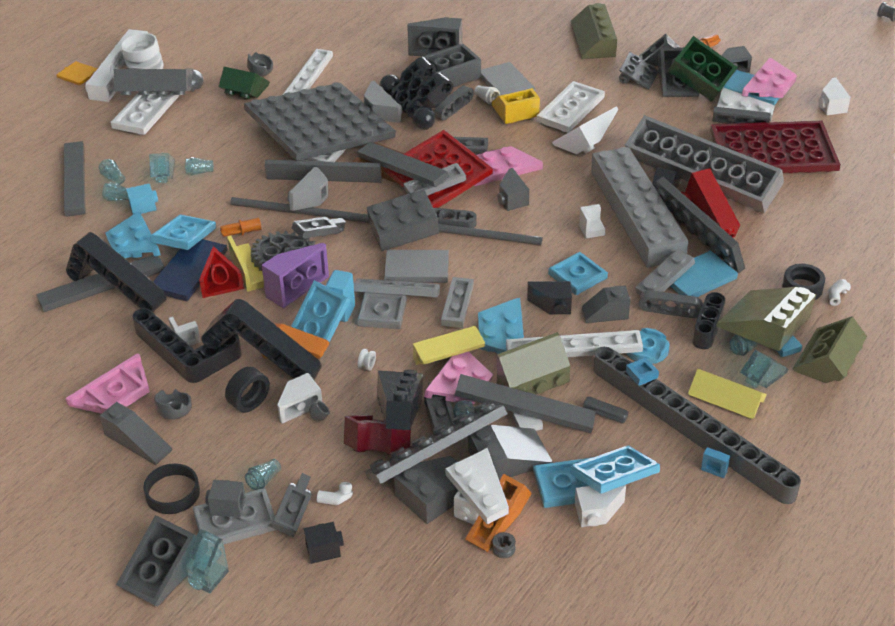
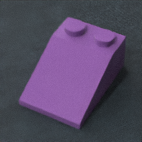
(293, 272)

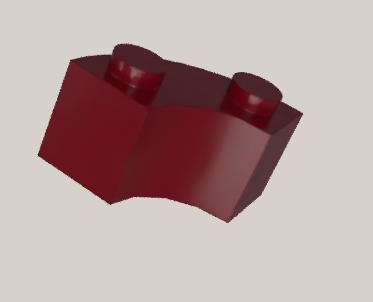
(366, 433)

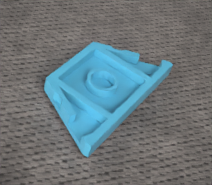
(132, 238)
(500, 324)

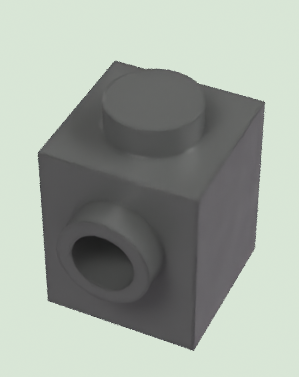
(226, 498)

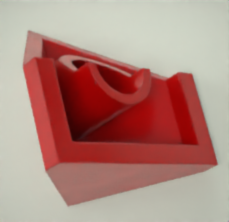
(219, 276)

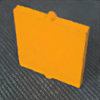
(77, 73)

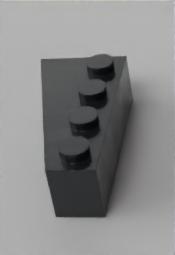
(399, 397)

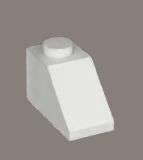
(834, 98)
(298, 397)
(597, 508)

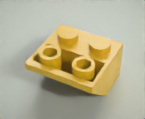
(517, 105)

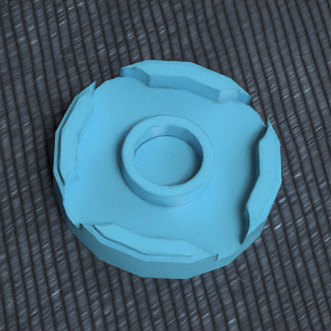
(654, 346)

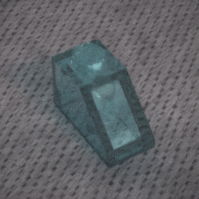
(161, 167)
(762, 370)
(206, 562)

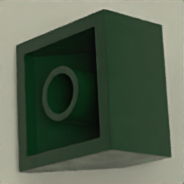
(242, 83)

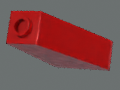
(711, 200)

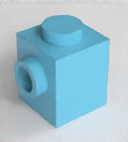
(142, 198)

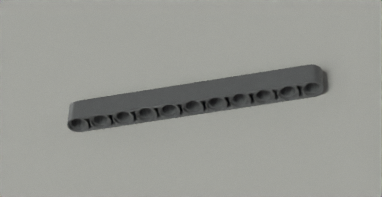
(700, 427)

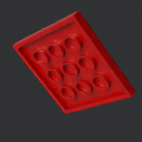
(441, 152)

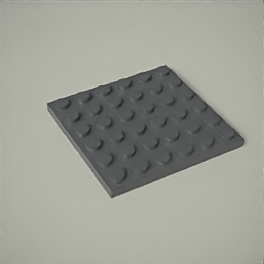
(318, 121)

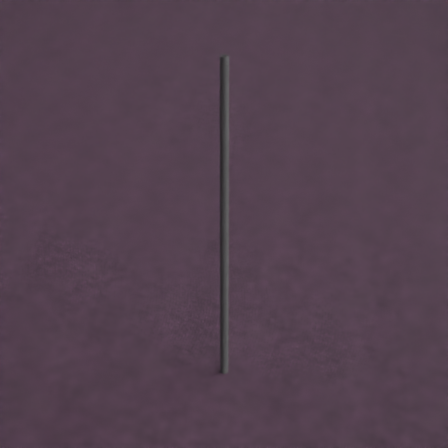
(364, 218)

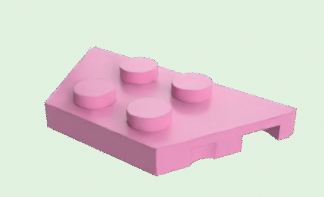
(771, 80)
(506, 158)
(447, 379)
(121, 385)

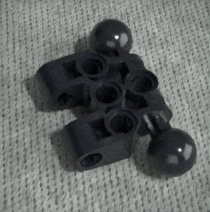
(418, 91)

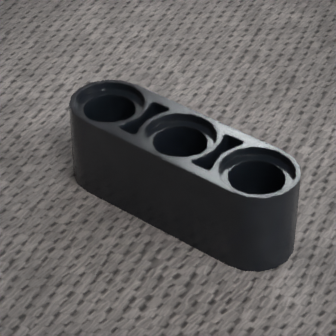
(706, 323)

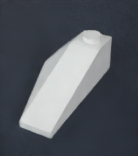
(586, 135)

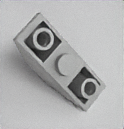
(382, 103)
(309, 191)

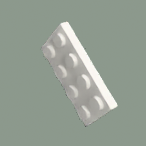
(570, 106)
(143, 112)

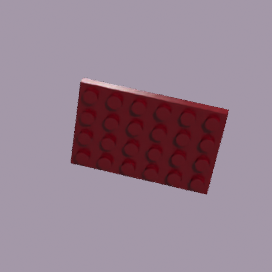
(785, 145)

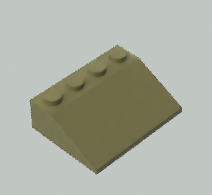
(769, 315)

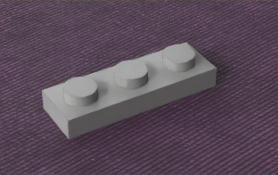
(456, 176)
(666, 272)
(457, 302)

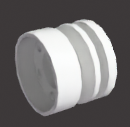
(142, 52)

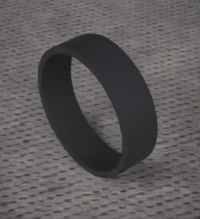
(169, 470)

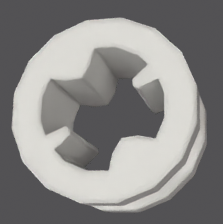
(366, 359)

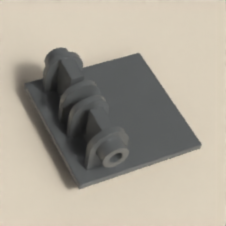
(637, 70)

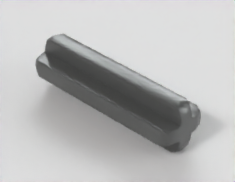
(606, 409)

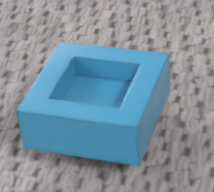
(642, 371)
(715, 462)

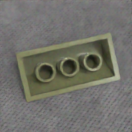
(594, 32)

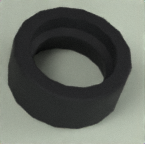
(805, 272)
(240, 382)

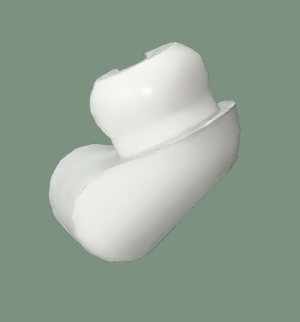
(835, 290)
(338, 497)

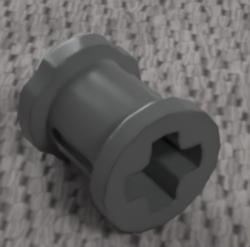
(886, 11)

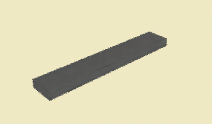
(403, 164)
(332, 170)
(74, 179)
(92, 285)
(526, 403)

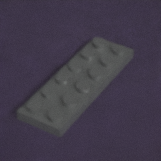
(703, 226)
(440, 439)

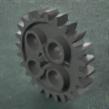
(270, 246)

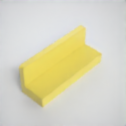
(242, 259)
(447, 345)
(726, 393)

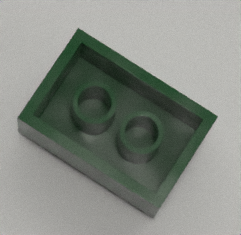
(702, 68)

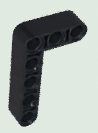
(94, 254)
(263, 336)
(189, 363)

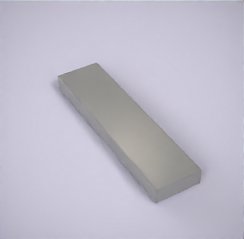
(396, 287)

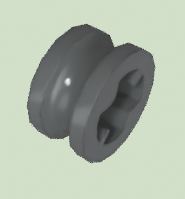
(507, 551)

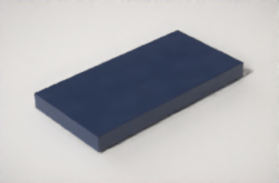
(183, 272)

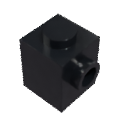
(323, 542)

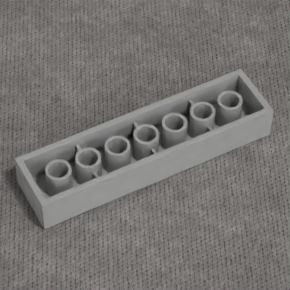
(738, 175)
(638, 205)

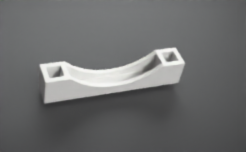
(101, 84)

